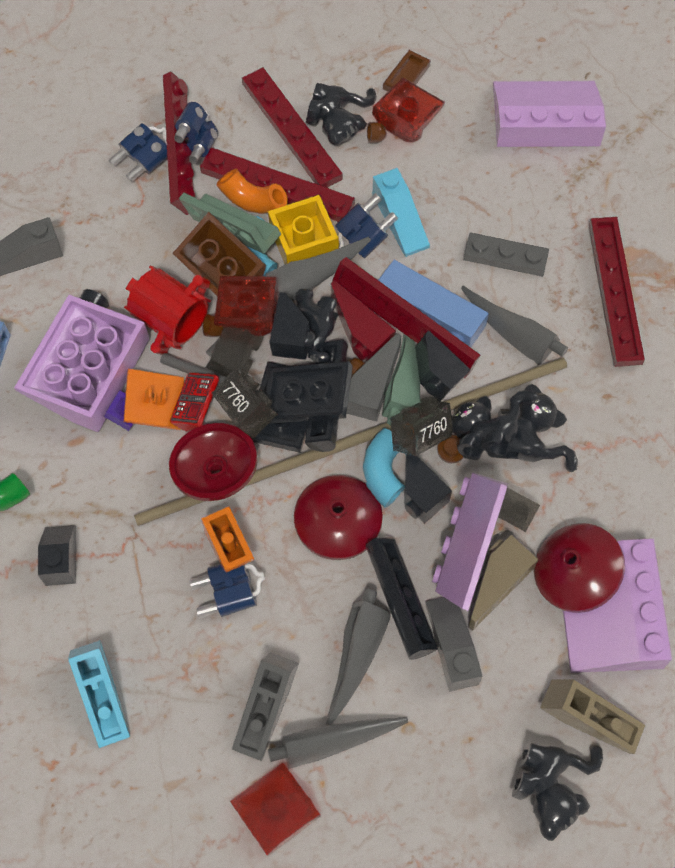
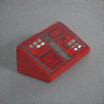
(193, 401)

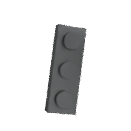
(506, 254)

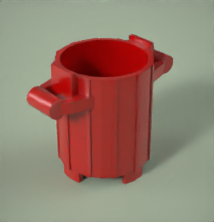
(168, 307)

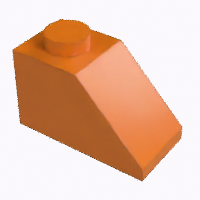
(227, 539)

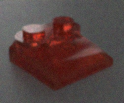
(407, 110)
(247, 303)
(275, 809)

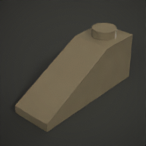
(504, 572)
(592, 714)

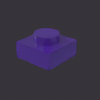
(116, 411)

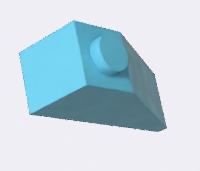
(398, 199)
(98, 693)

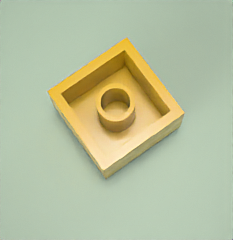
(304, 230)

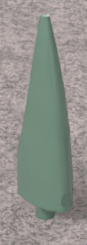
(405, 382)

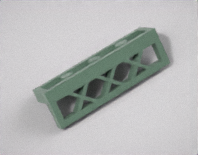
(246, 227)

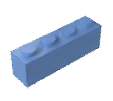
(439, 304)

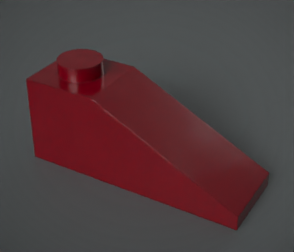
(363, 327)

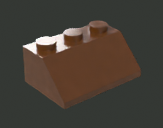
(217, 252)

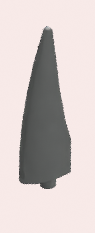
(314, 270)
(521, 332)
(360, 643)
(326, 741)

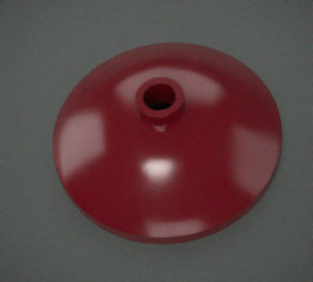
(209, 450)
(337, 534)
(590, 579)

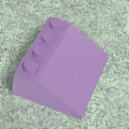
(548, 113)
(83, 361)
(470, 539)
(627, 629)

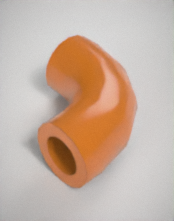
(249, 196)

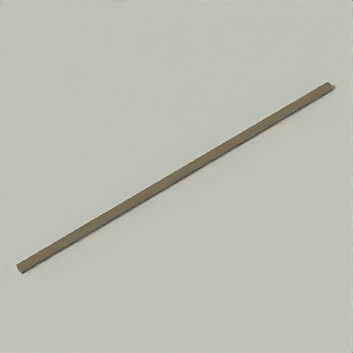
(358, 438)

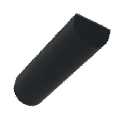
(322, 434)
(401, 598)

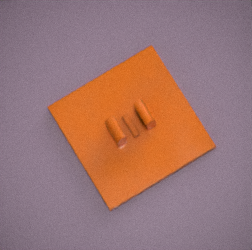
(151, 398)

